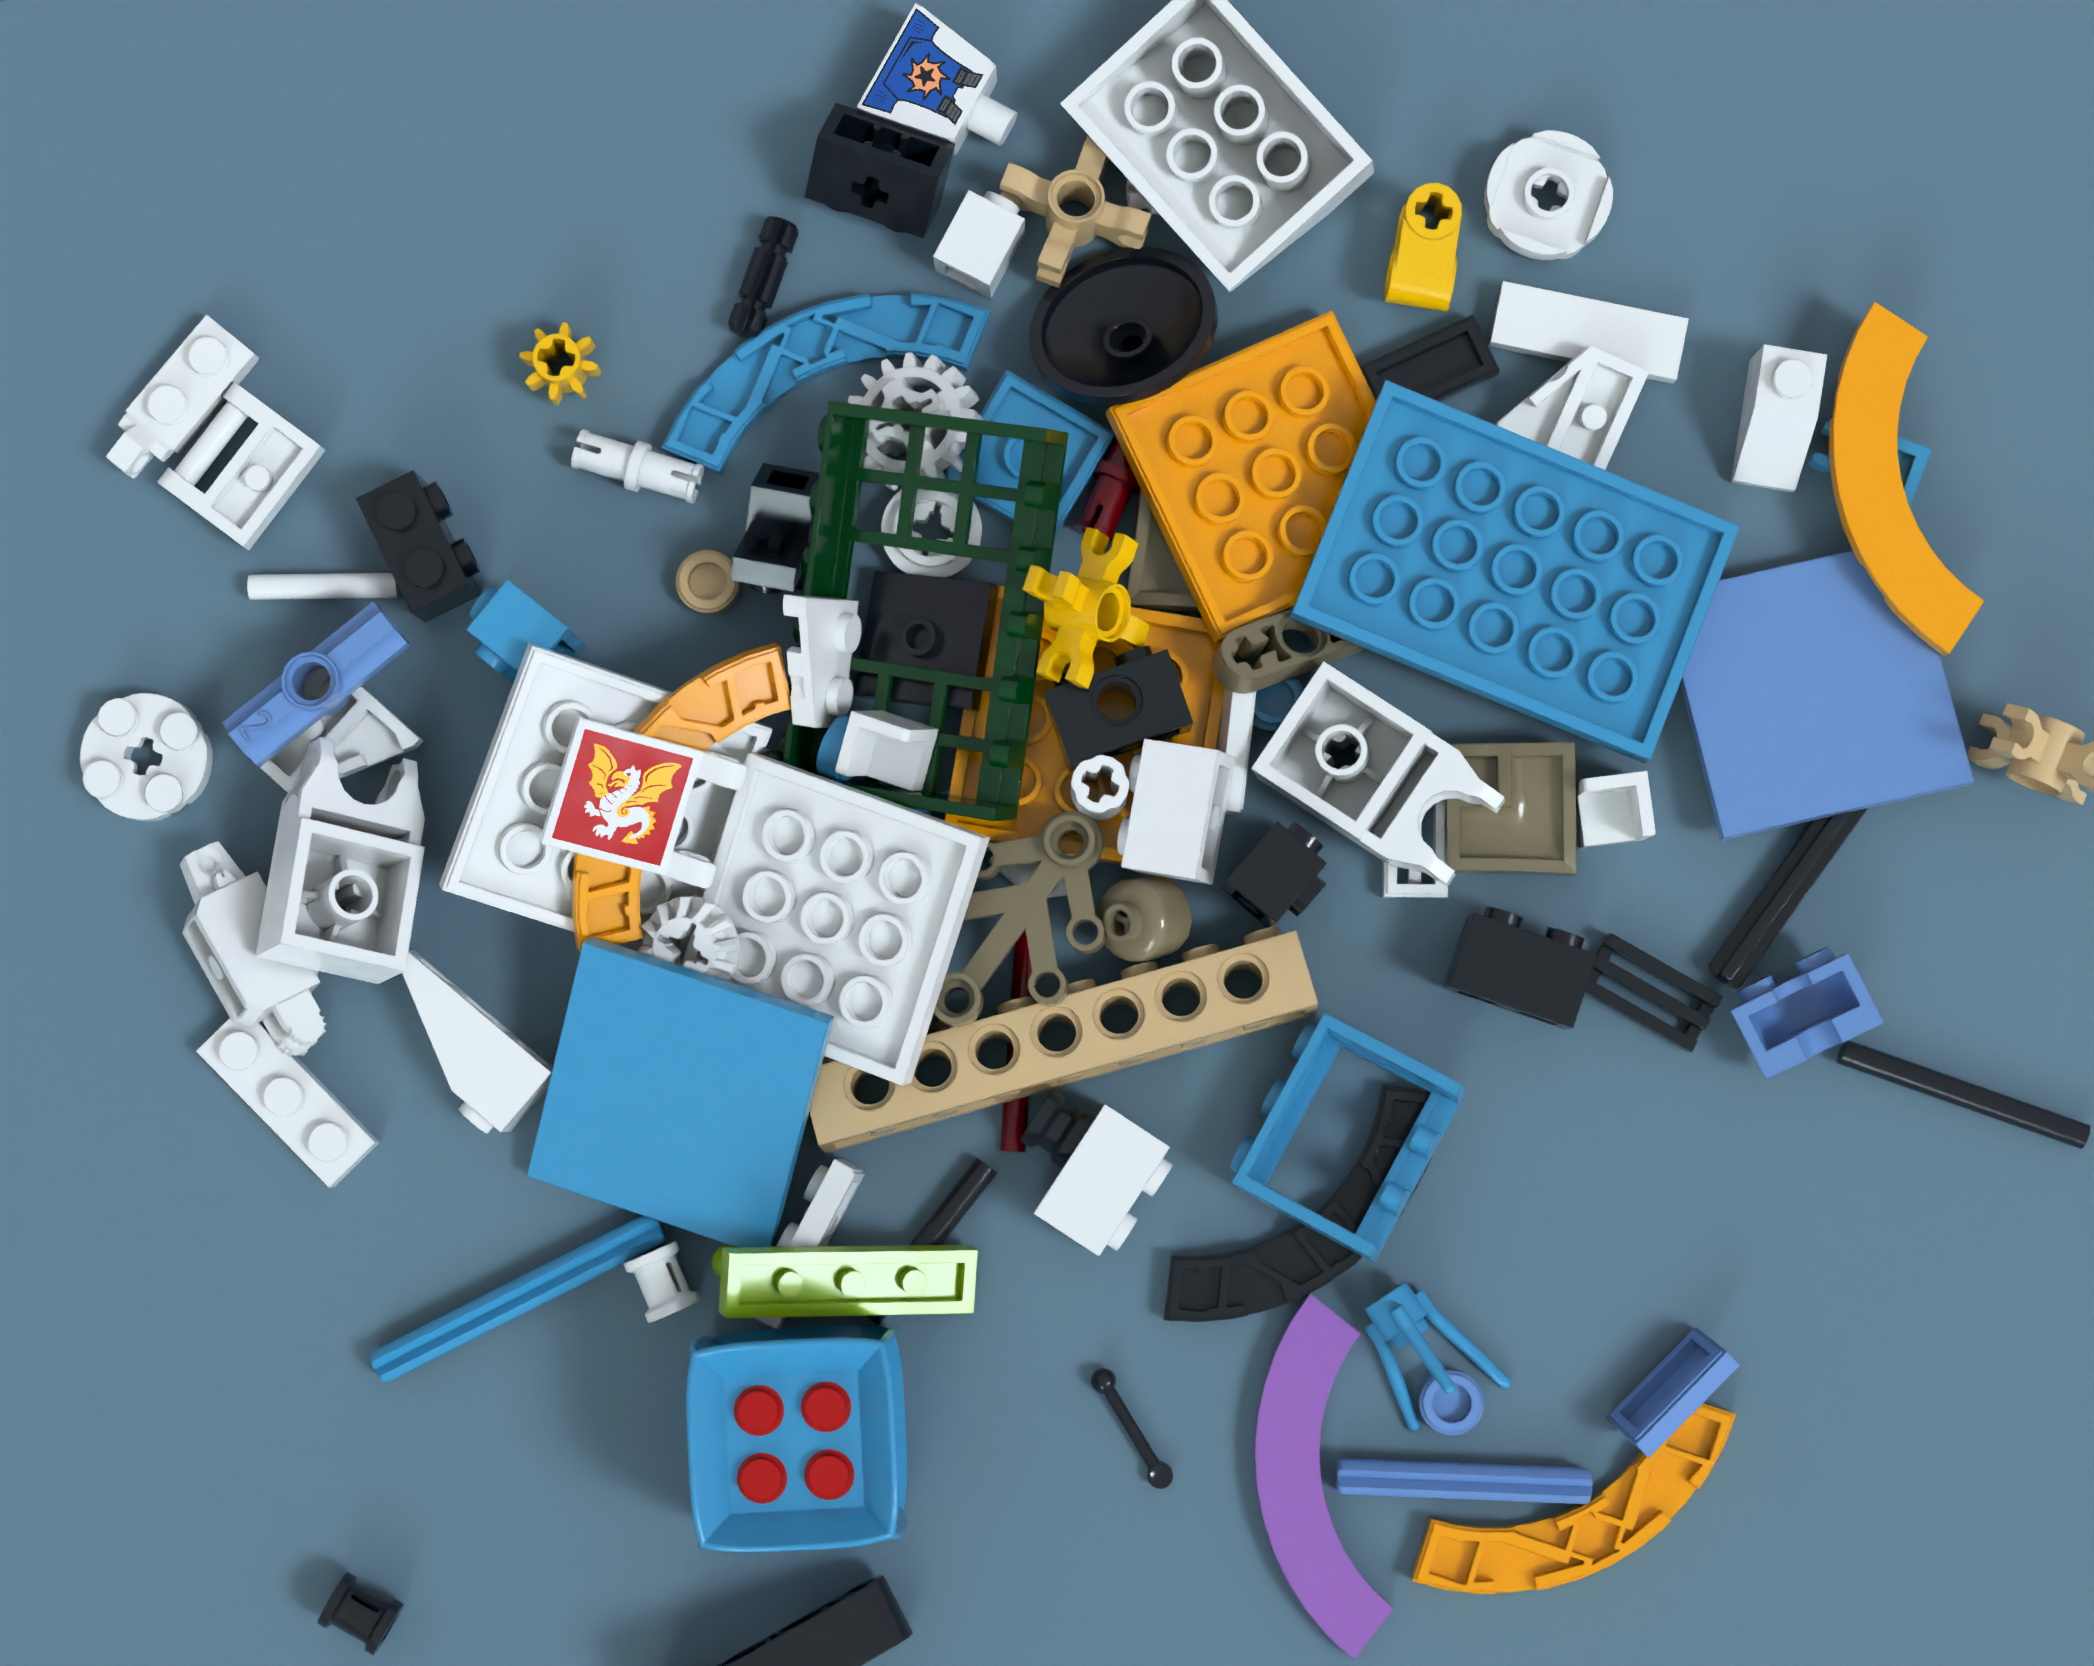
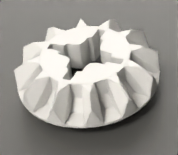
(933, 564)
(712, 929)

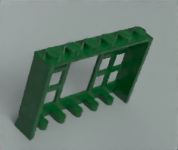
(827, 573)

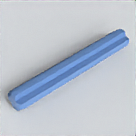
(1464, 1481)

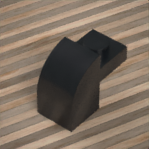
(776, 530)

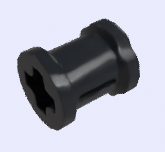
(360, 1613)

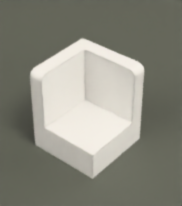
(887, 749)
(1614, 809)

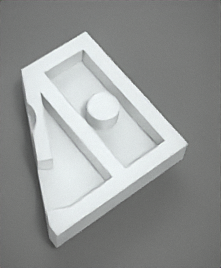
(1581, 406)
(822, 664)
(361, 732)

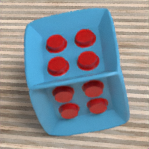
(796, 1438)

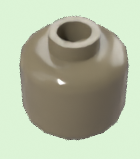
(1145, 918)

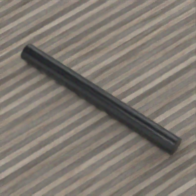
(1963, 1094)

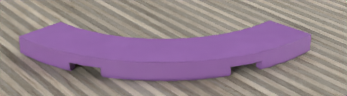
(1291, 1482)

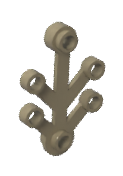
(1027, 909)

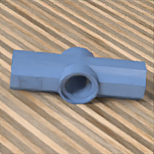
(284, 712)

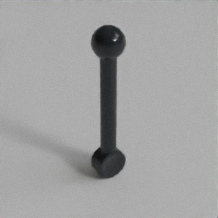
(1158, 1472)

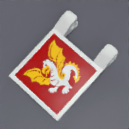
(627, 798)

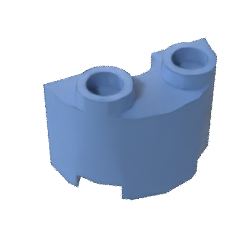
(1804, 1012)

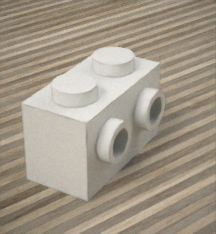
(1176, 811)
(1103, 1182)

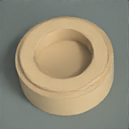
(706, 583)

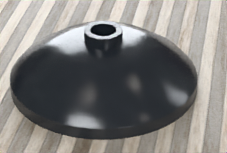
(1123, 326)

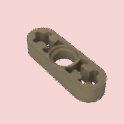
(1280, 661)

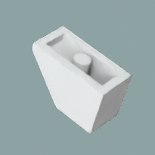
(1778, 417)

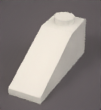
(478, 1054)

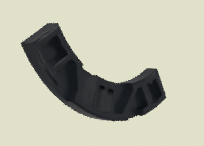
(1300, 1258)

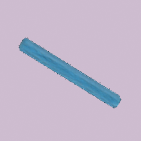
(516, 1297)

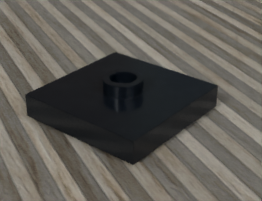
(929, 626)

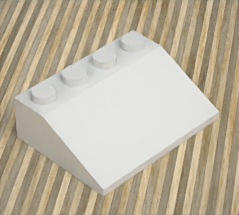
(1219, 136)

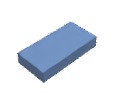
(1672, 1391)

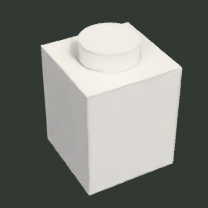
(980, 242)

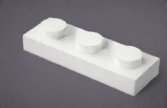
(289, 1099)

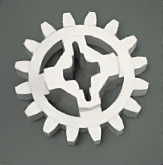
(896, 392)

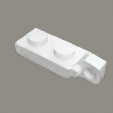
(181, 397)
(829, 1195)

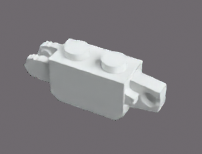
(225, 938)

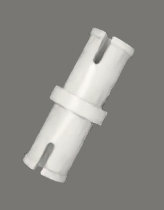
(637, 466)

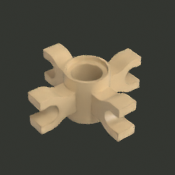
(1031, 193)
(2039, 752)

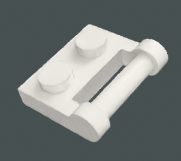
(257, 476)

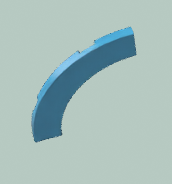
(808, 346)

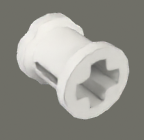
(1091, 770)
(662, 1282)

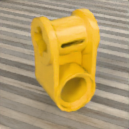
(1424, 259)

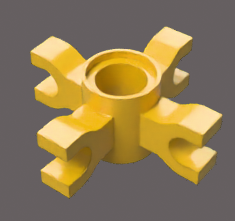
(1086, 607)

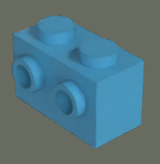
(509, 620)

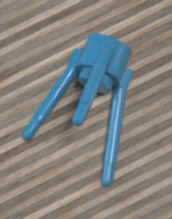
(1401, 1319)

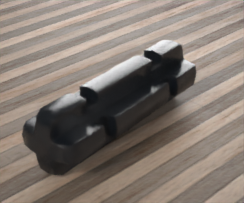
(763, 277)

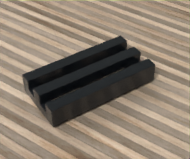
(1697, 1019)

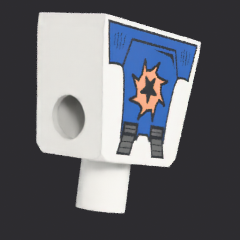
(937, 84)

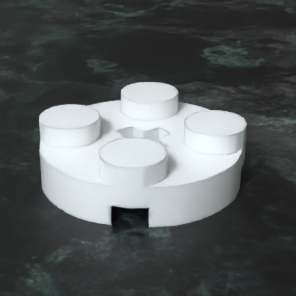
(1580, 179)
(164, 788)

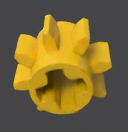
(550, 350)

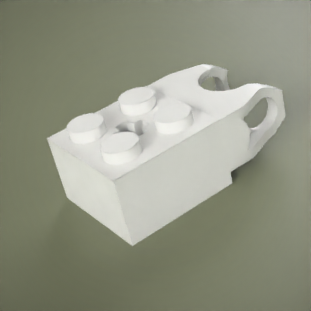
(1391, 785)
(350, 849)

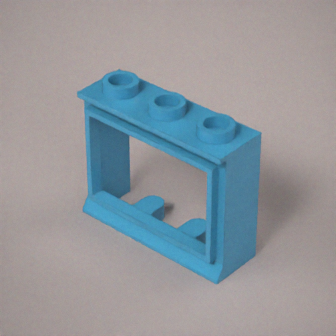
(1289, 1103)

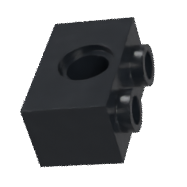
(1157, 715)

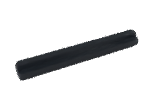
(1781, 897)

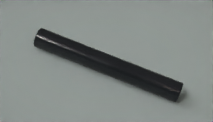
(952, 1210)

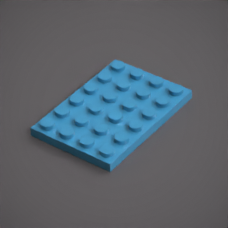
(1515, 572)

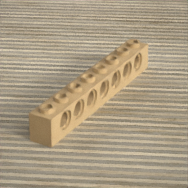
(1283, 998)

